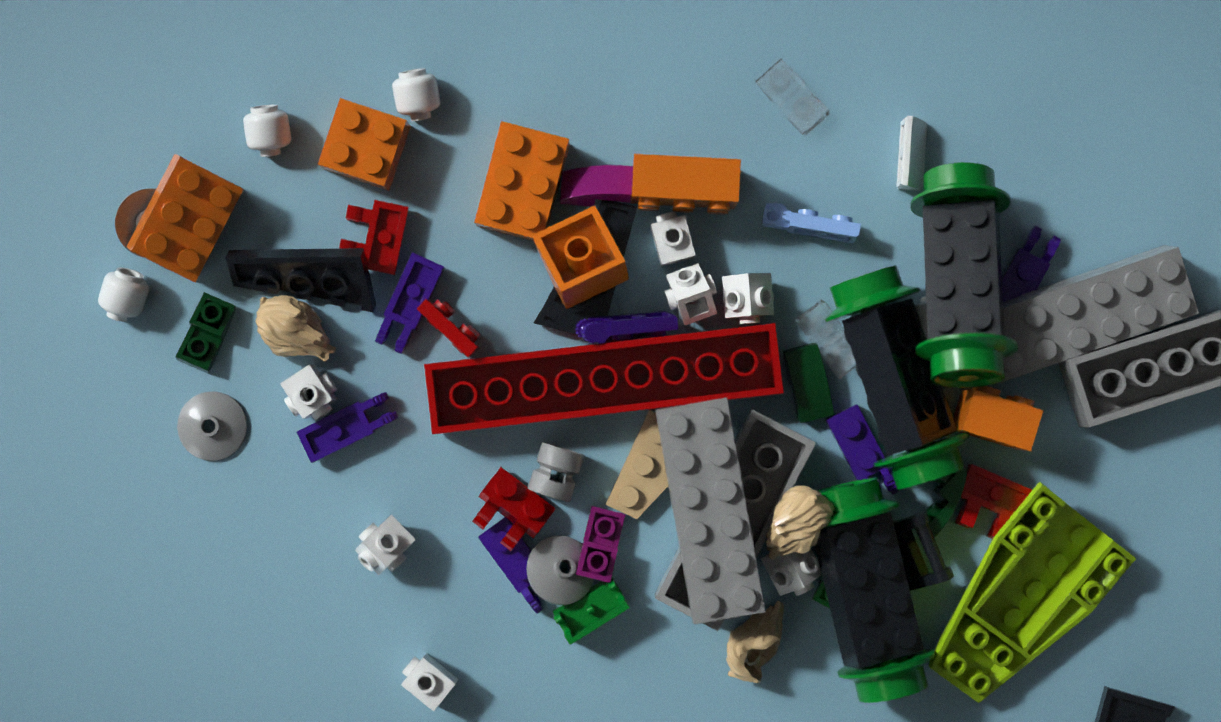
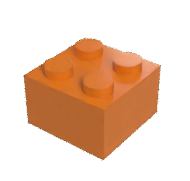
(364, 144)
(996, 419)

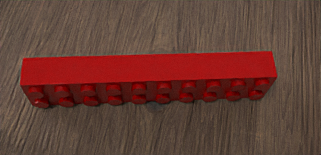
(603, 378)

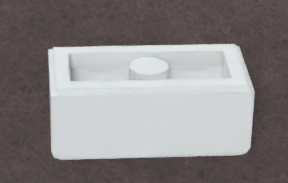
(911, 154)

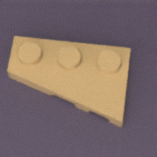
(642, 474)

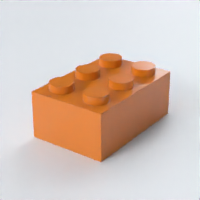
(522, 181)
(685, 183)
(184, 218)

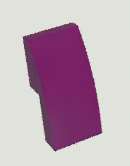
(599, 182)
(600, 544)

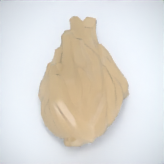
(292, 328)
(798, 521)
(755, 644)

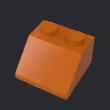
(581, 257)

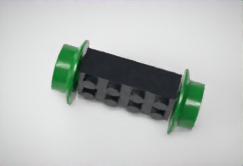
(963, 275)
(897, 382)
(870, 594)

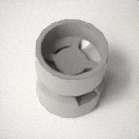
(561, 460)

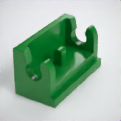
(593, 610)

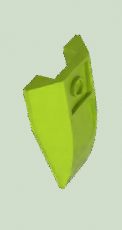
(1027, 593)

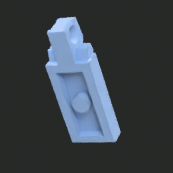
(808, 223)

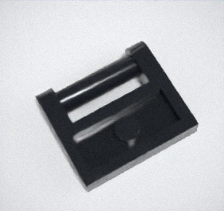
(914, 564)

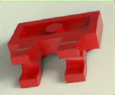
(384, 234)
(438, 316)
(991, 493)
(516, 503)

